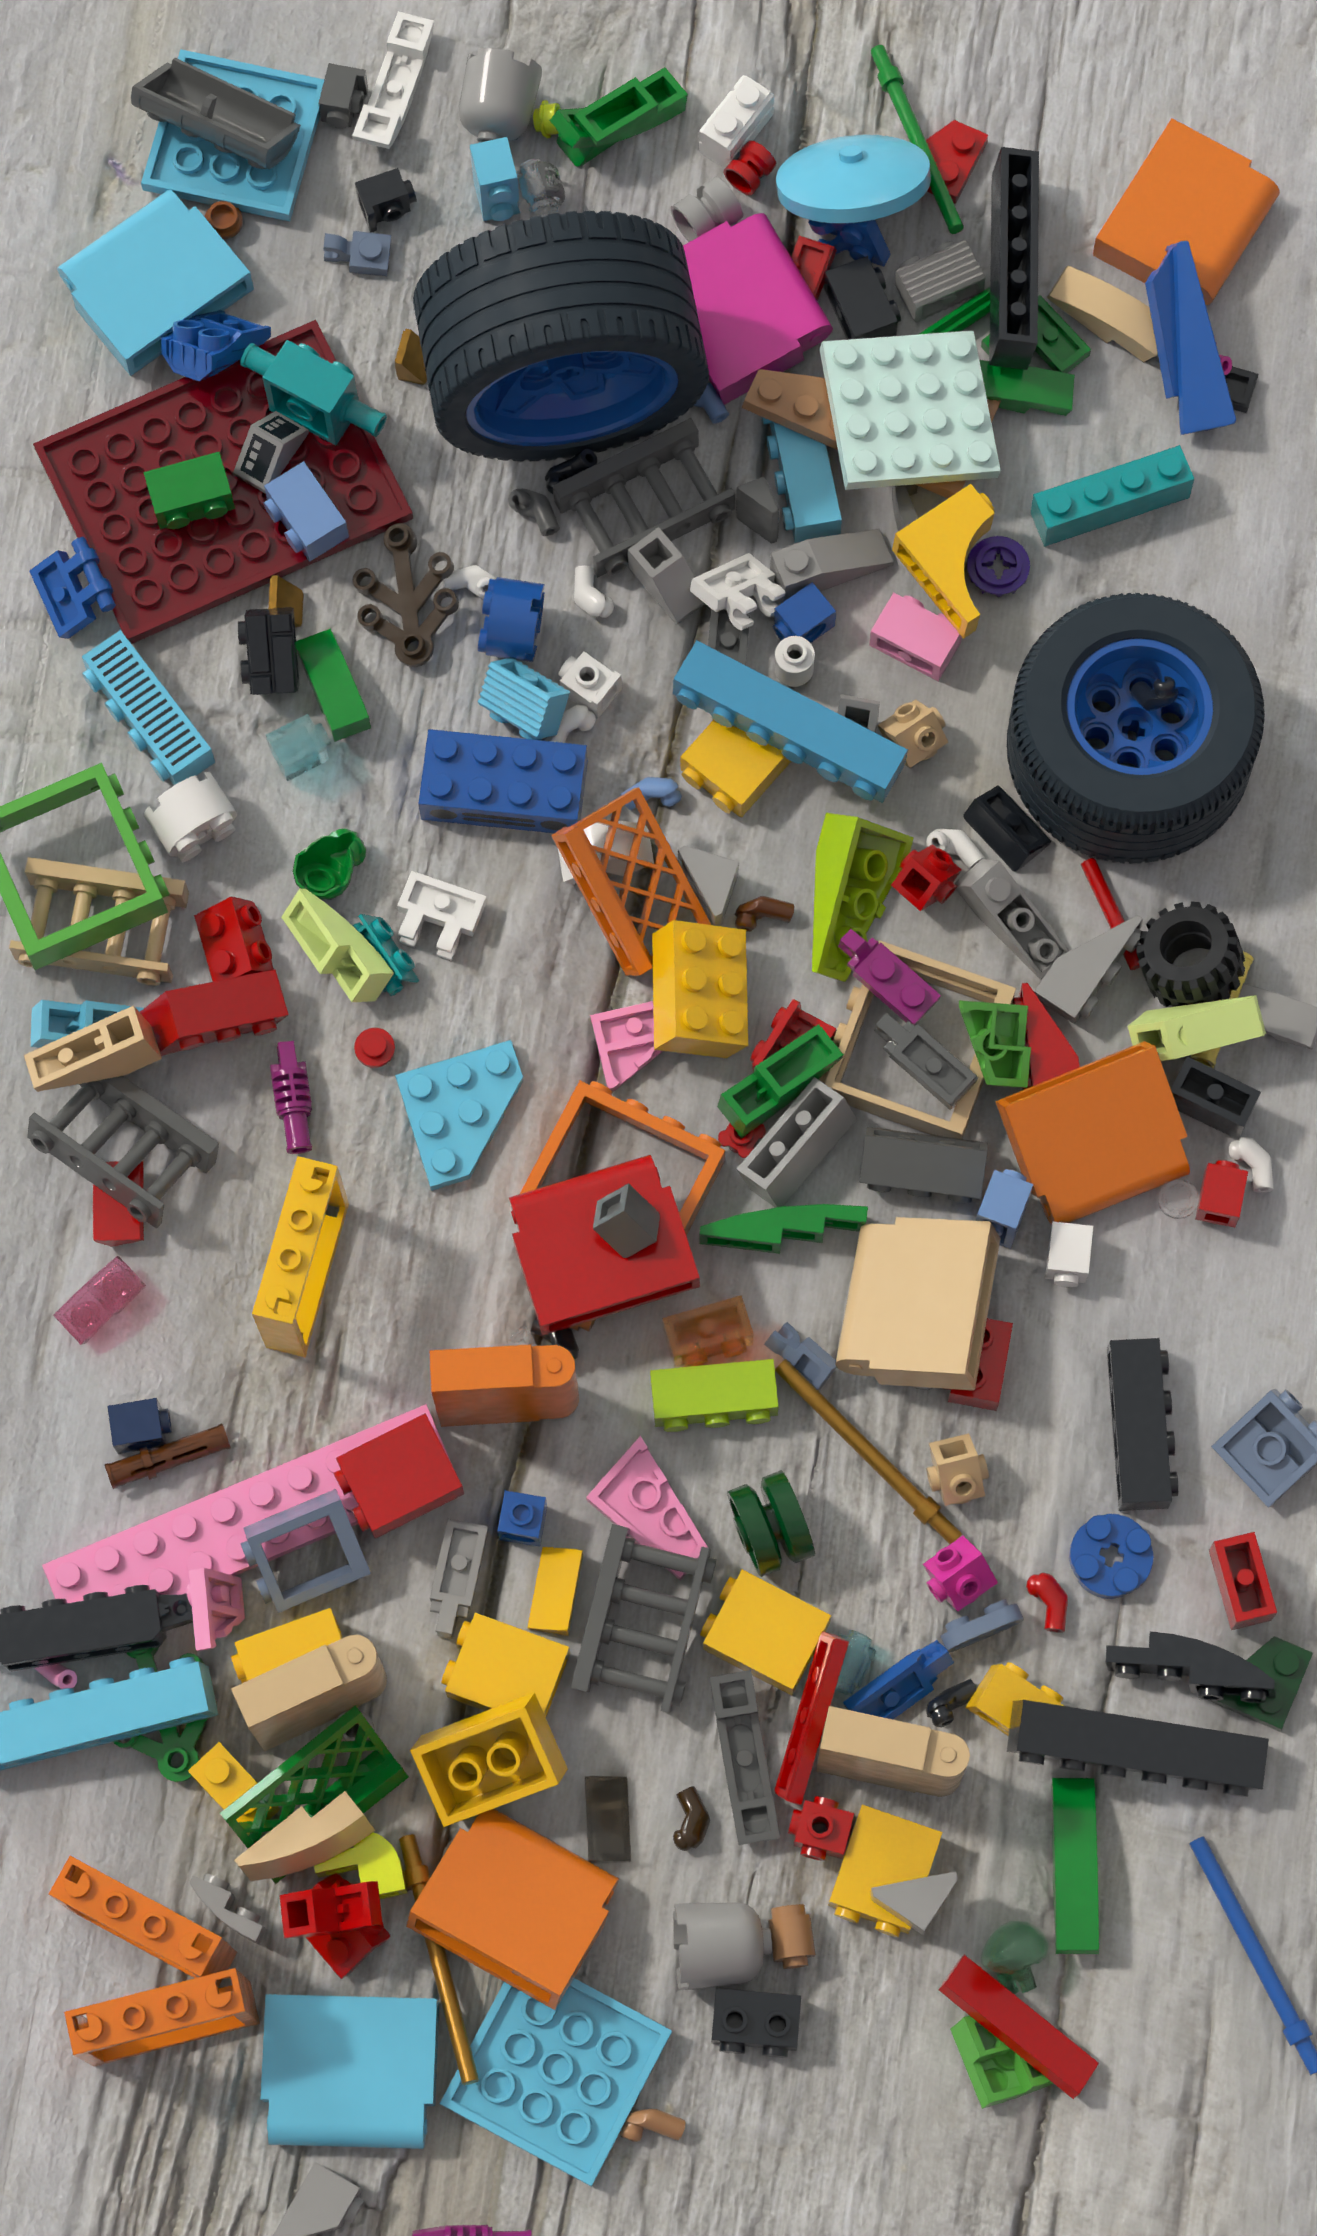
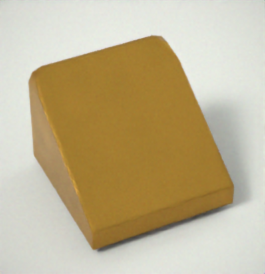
(409, 359)
(285, 594)

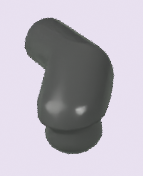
(535, 506)

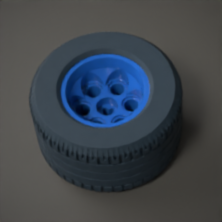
(1085, 791)

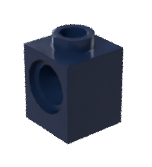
(138, 1425)

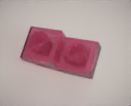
(99, 1300)

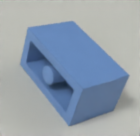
(305, 511)
(1005, 1204)

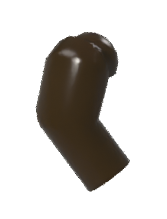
(695, 1822)

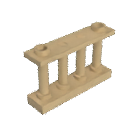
(86, 884)

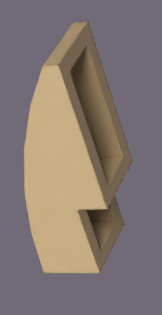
(1106, 311)
(306, 1841)

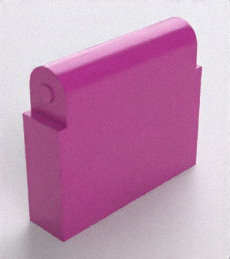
(750, 304)

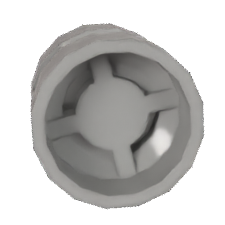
(710, 208)

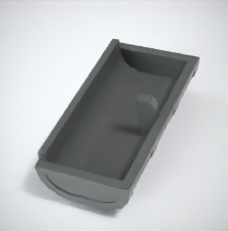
(217, 112)

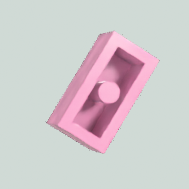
(915, 636)

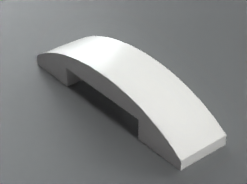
(396, 82)

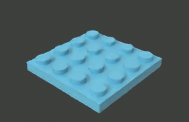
(207, 175)
(559, 2076)

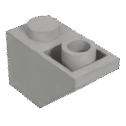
(664, 574)

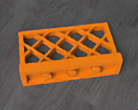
(600, 891)

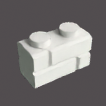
(736, 121)

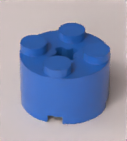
(513, 618)

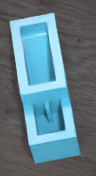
(58, 1019)

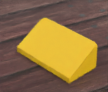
(555, 1590)

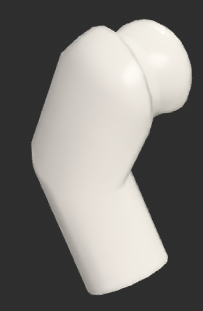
(573, 718)
(956, 843)

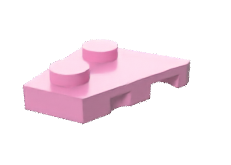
(624, 1041)
(215, 1605)

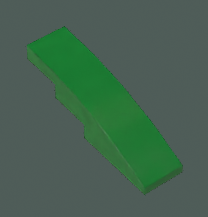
(1029, 388)
(766, 1228)
(1075, 1866)

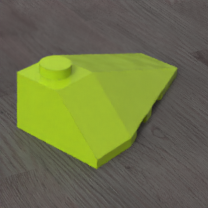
(852, 880)

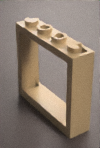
(847, 1035)

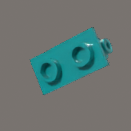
(379, 935)

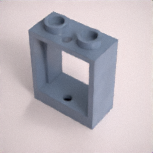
(290, 1520)

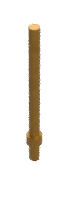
(925, 1508)
(416, 1878)

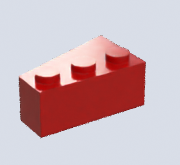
(216, 1011)

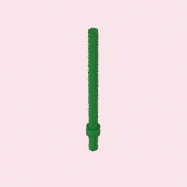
(892, 83)

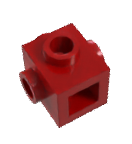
(927, 877)
(823, 1812)

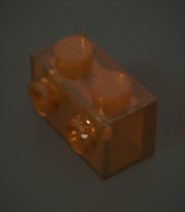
(708, 1332)

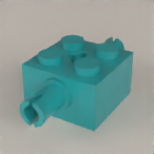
(312, 391)

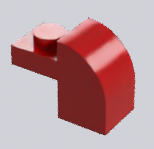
(330, 1910)

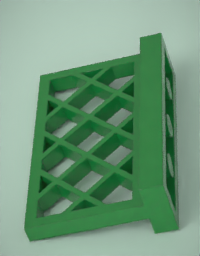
(363, 1781)

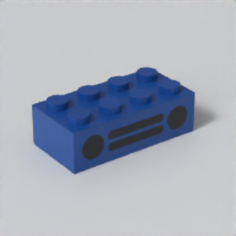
(502, 781)

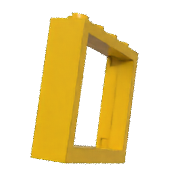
(300, 1257)

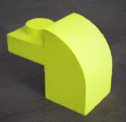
(374, 1861)

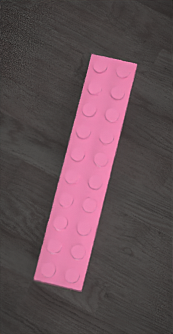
(211, 1528)

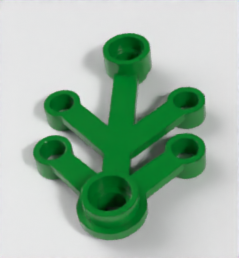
(172, 1741)

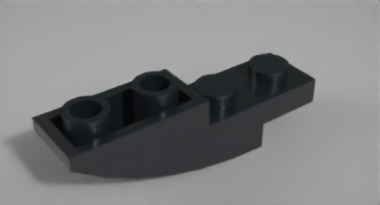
(1209, 1667)

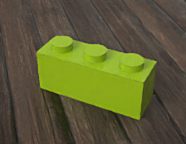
(714, 1394)

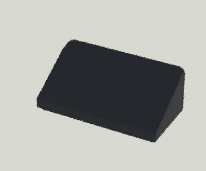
(1006, 828)

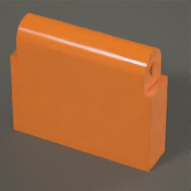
(1190, 194)
(1097, 1134)
(503, 1384)
(515, 1905)

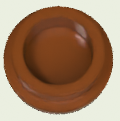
(225, 219)

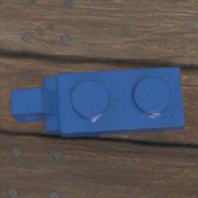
(902, 1683)

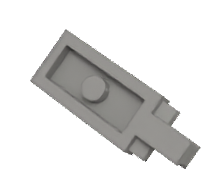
(457, 1573)

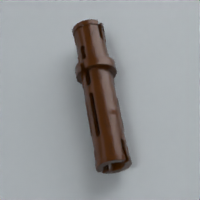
(167, 1456)

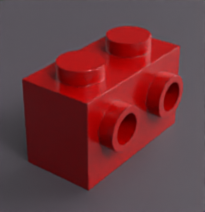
(990, 1369)

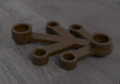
(408, 600)

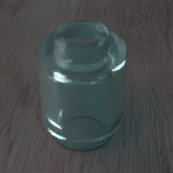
(856, 1662)

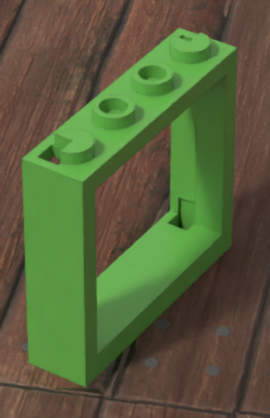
(104, 924)

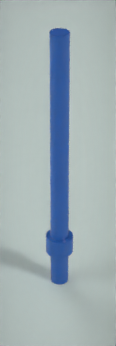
(1296, 2030)

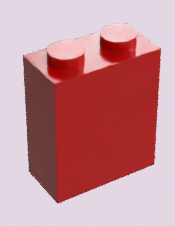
(398, 1476)

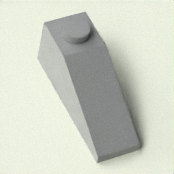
(829, 560)

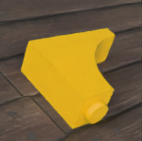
(936, 550)

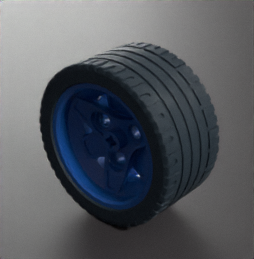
(560, 336)

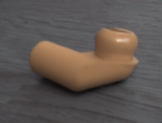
(652, 2120)

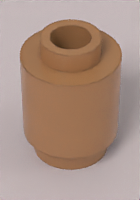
(791, 1936)

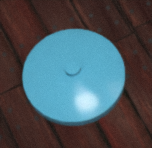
(853, 178)

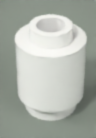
(794, 661)

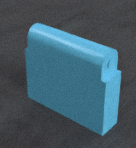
(149, 274)
(349, 2070)

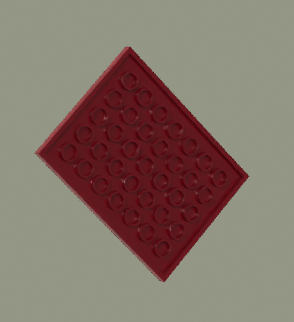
(191, 569)

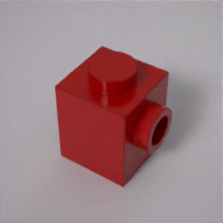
(1221, 1193)

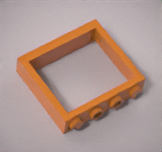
(637, 1115)
(141, 1921)
(161, 2018)

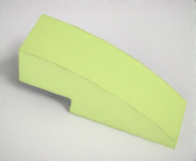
(337, 947)

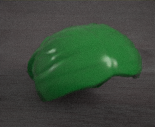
(328, 863)

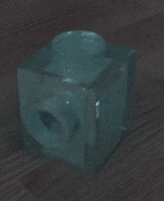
(298, 746)

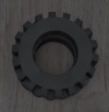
(1185, 930)

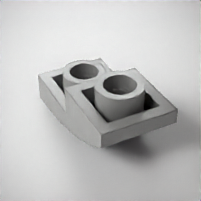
(1285, 1017)
(216, 1897)

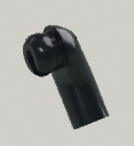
(569, 468)
(942, 1705)

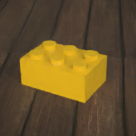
(700, 989)
(489, 1759)

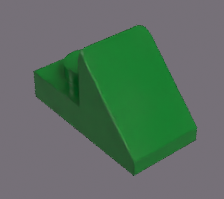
(573, 139)

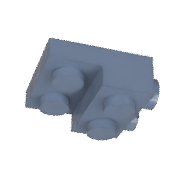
(1270, 1446)

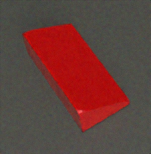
(112, 1220)

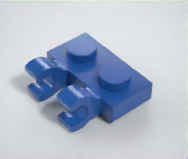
(858, 238)

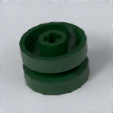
(765, 1525)

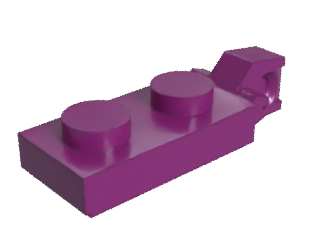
(888, 977)

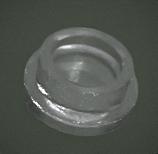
(1178, 1198)

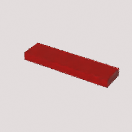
(811, 1717)
(1018, 2026)

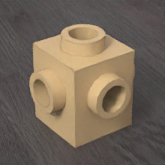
(915, 729)
(957, 1470)

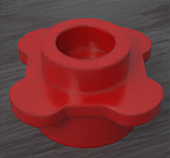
(741, 1146)

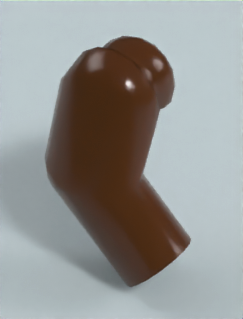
(762, 907)

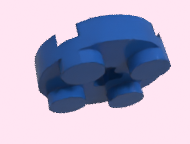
(1123, 1576)

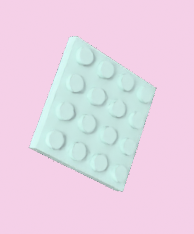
(909, 410)

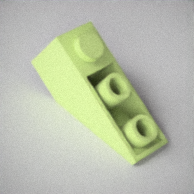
(1198, 1026)

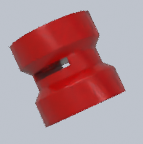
(750, 167)

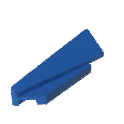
(1187, 343)

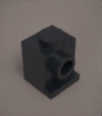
(384, 197)

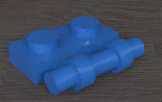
(62, 592)

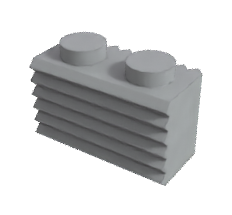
(939, 279)

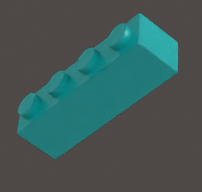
(1112, 495)

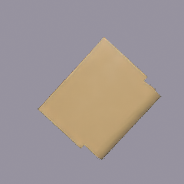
(919, 1302)
(311, 1690)
(892, 1753)

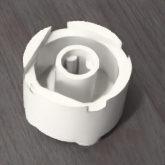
(191, 816)

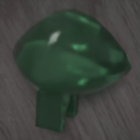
(1012, 1952)

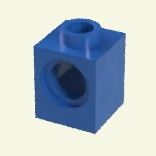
(804, 615)
(522, 1518)

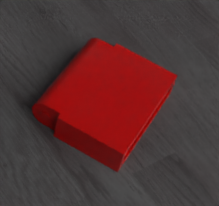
(574, 1270)

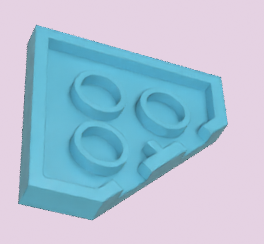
(458, 1108)

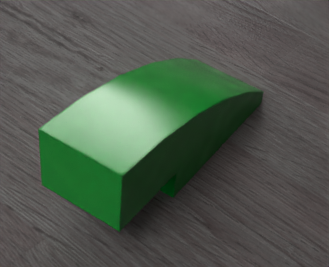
(633, 108)
(333, 685)
(778, 1080)

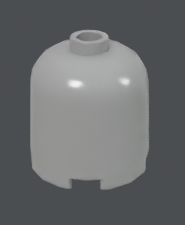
(498, 94)
(718, 1944)

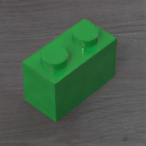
(189, 491)

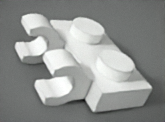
(734, 584)
(442, 905)

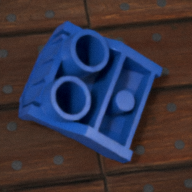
(210, 343)

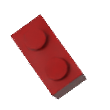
(1242, 1581)

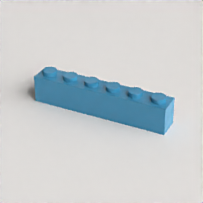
(789, 722)

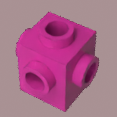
(959, 1574)

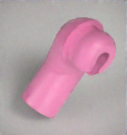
(58, 1675)

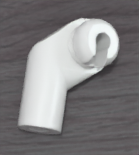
(471, 578)
(588, 597)
(1257, 1158)

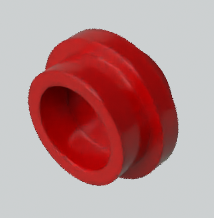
(374, 1047)

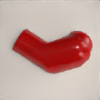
(1054, 1598)

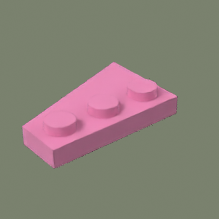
(641, 1499)

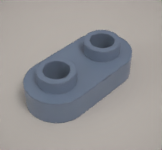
(997, 1619)

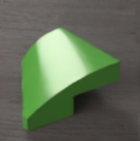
(998, 1041)
(992, 2066)

